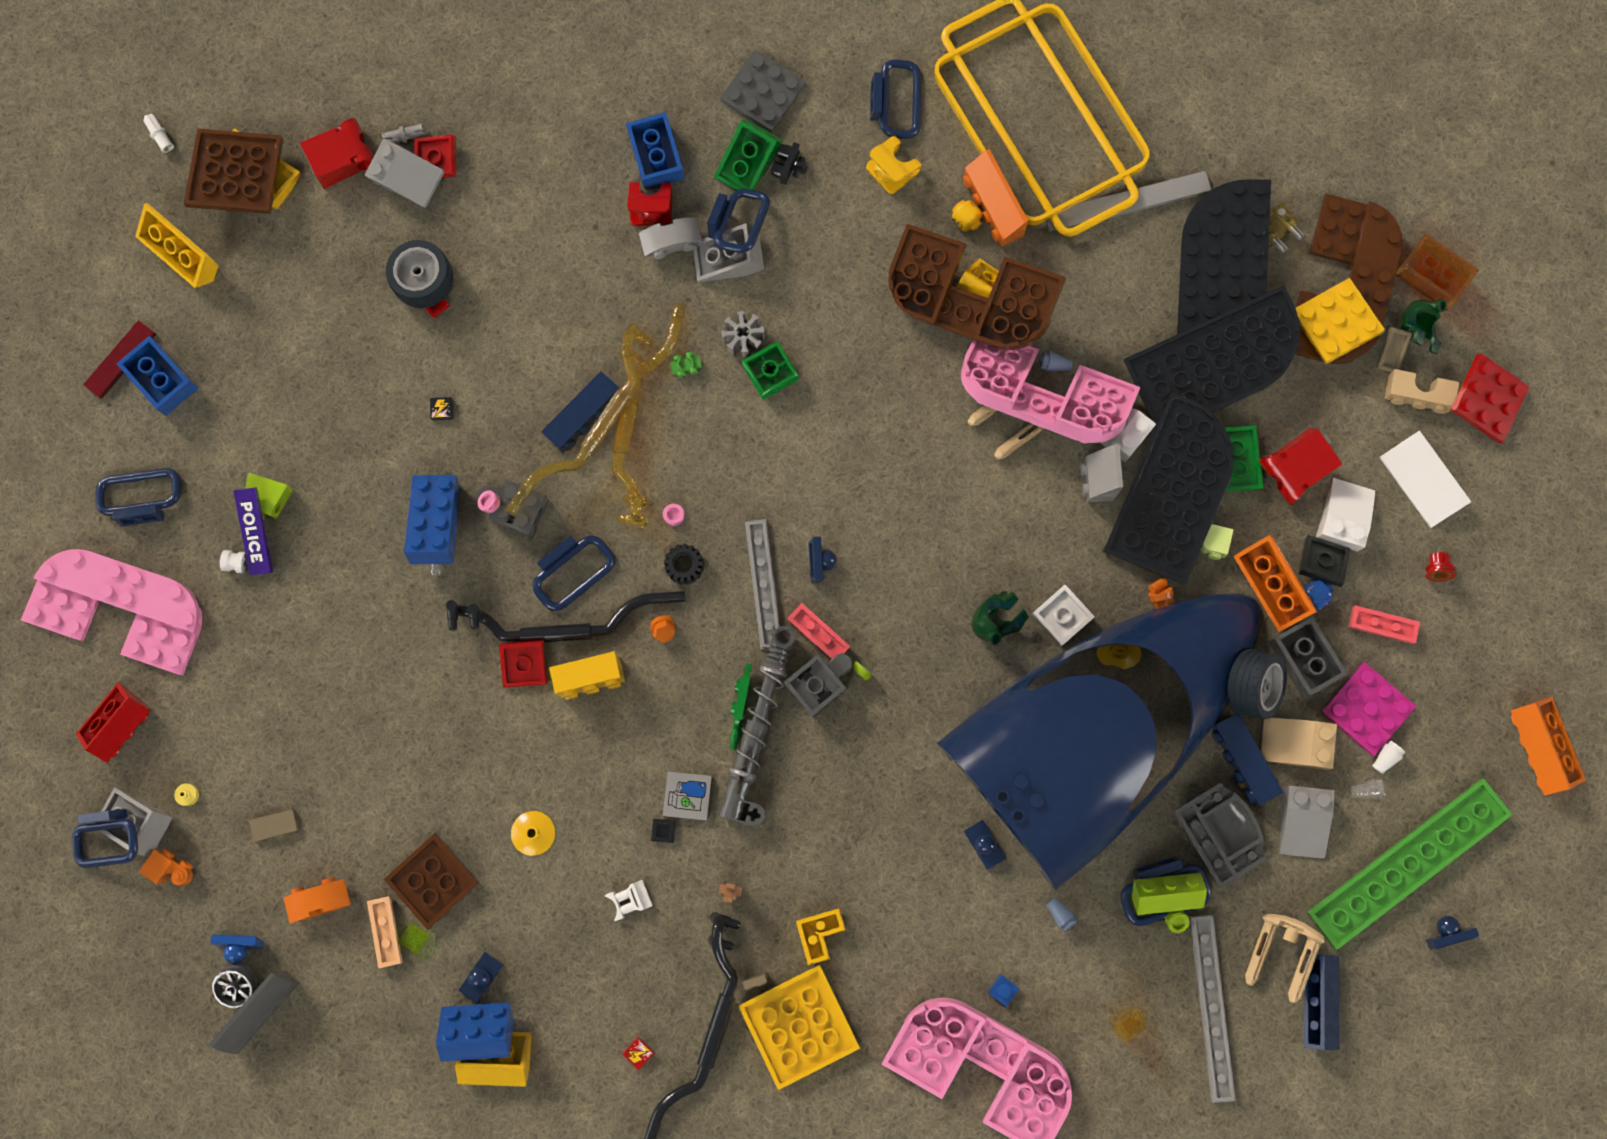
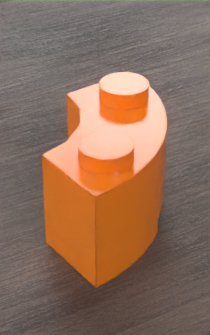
(317, 900)

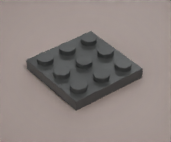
(763, 91)

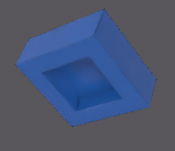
(1003, 990)

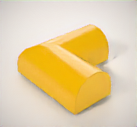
(813, 931)

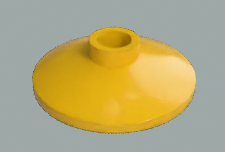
(1119, 655)
(544, 833)

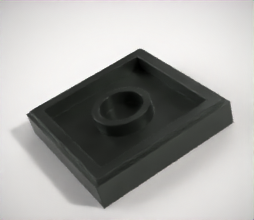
(1324, 561)

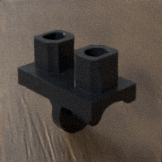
(784, 171)

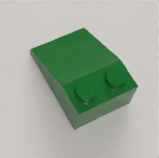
(748, 156)

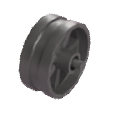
(229, 996)

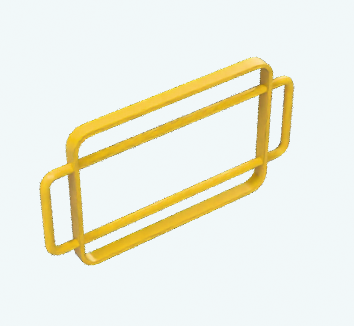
(1027, 18)

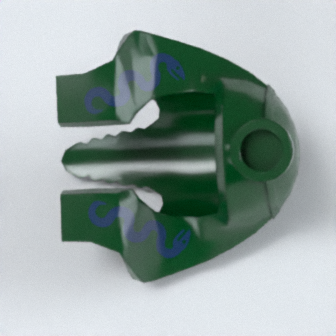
(1420, 320)
(987, 624)

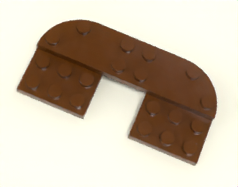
(1367, 240)
(1008, 320)

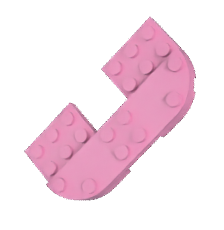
(1089, 413)
(78, 579)
(947, 1031)

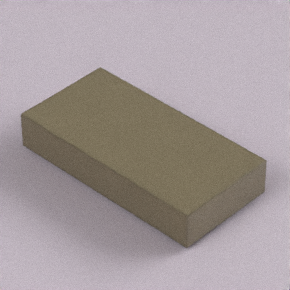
(1393, 349)
(274, 825)
(755, 981)

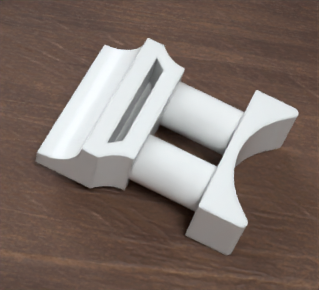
(638, 896)

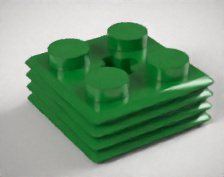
(773, 357)

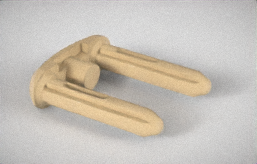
(1014, 442)
(1293, 930)

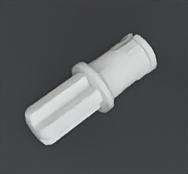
(158, 133)

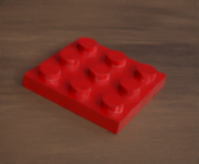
(1490, 398)

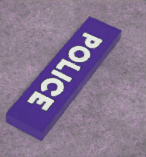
(253, 531)

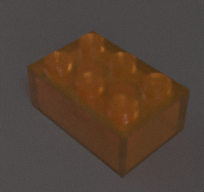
(1436, 271)

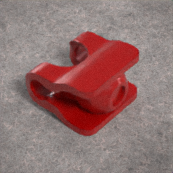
(650, 209)

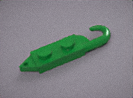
(738, 708)

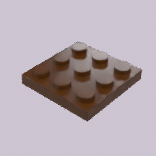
(431, 881)

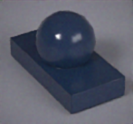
(819, 560)
(984, 844)
(1450, 933)
(480, 977)

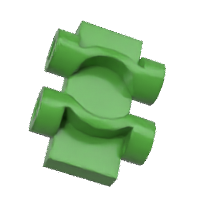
(683, 366)

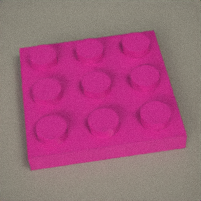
(1368, 709)

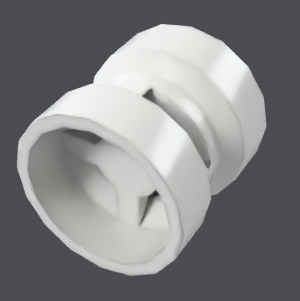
(233, 561)

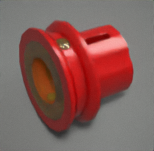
(1440, 568)

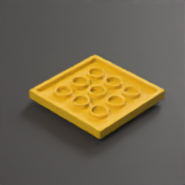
(799, 1027)

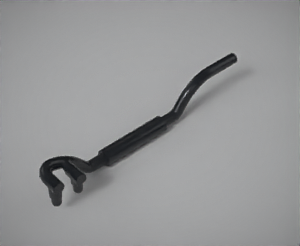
(557, 632)
(716, 1027)

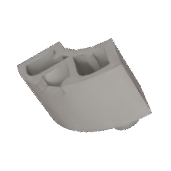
(678, 236)

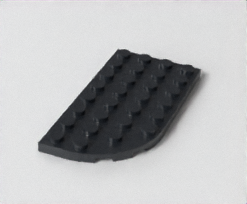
(1224, 251)
(1220, 357)
(1174, 492)

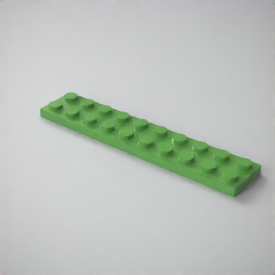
(1409, 864)

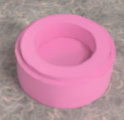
(489, 501)
(673, 514)

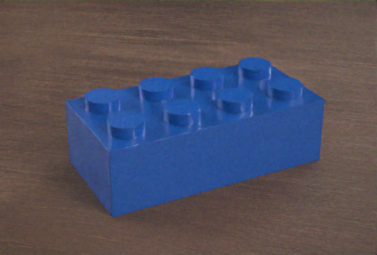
(432, 519)

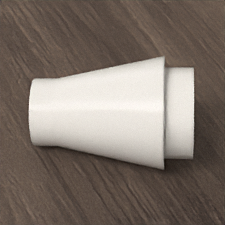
(1388, 757)

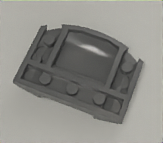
(1222, 833)

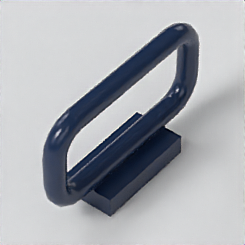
(879, 98)
(721, 215)
(140, 512)
(559, 557)
(103, 821)
(1159, 869)

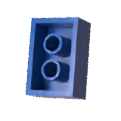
(655, 150)
(157, 375)
(475, 1032)

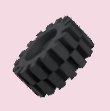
(674, 555)

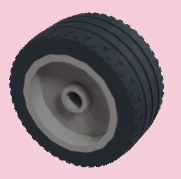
(419, 274)
(1257, 683)

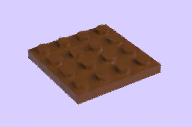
(233, 171)

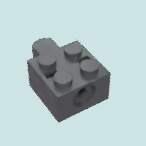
(527, 517)
(821, 682)

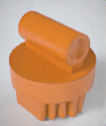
(1160, 593)
(663, 628)

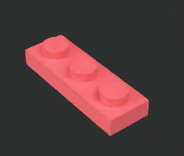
(1384, 624)
(817, 632)

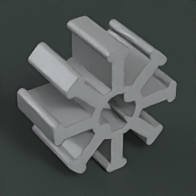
(750, 339)

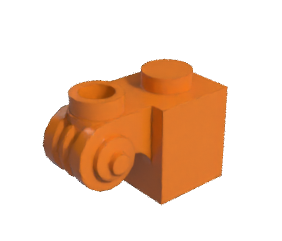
(163, 864)

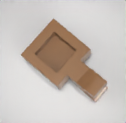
(730, 892)

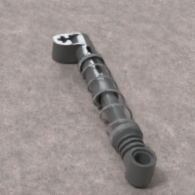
(755, 733)

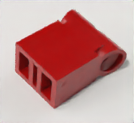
(338, 153)
(1300, 463)

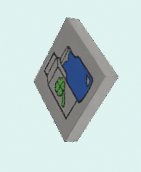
(687, 796)

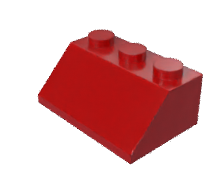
(112, 723)

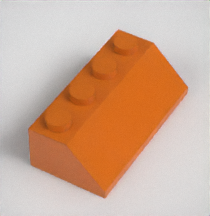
(995, 199)
(1275, 583)
(1548, 746)

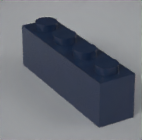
(580, 413)
(1246, 760)
(1322, 1004)

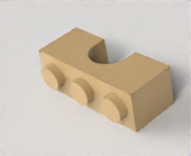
(1402, 389)

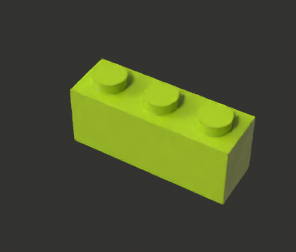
(1169, 893)

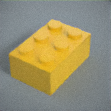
(587, 675)

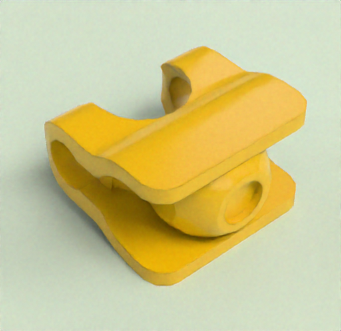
(887, 169)

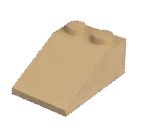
(1299, 742)

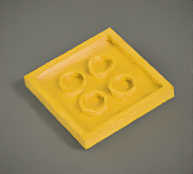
(1338, 321)

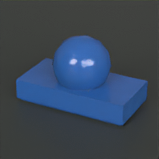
(236, 946)

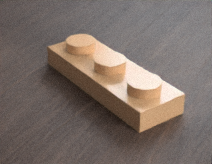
(384, 932)

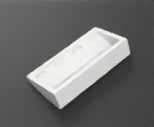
(1425, 479)

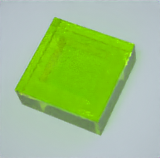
(414, 938)

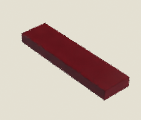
(108, 371)

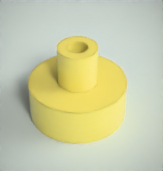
(186, 794)

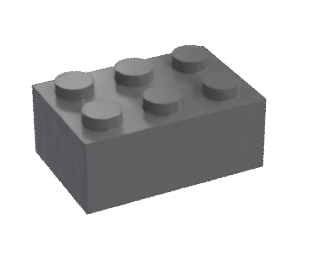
(1308, 657)

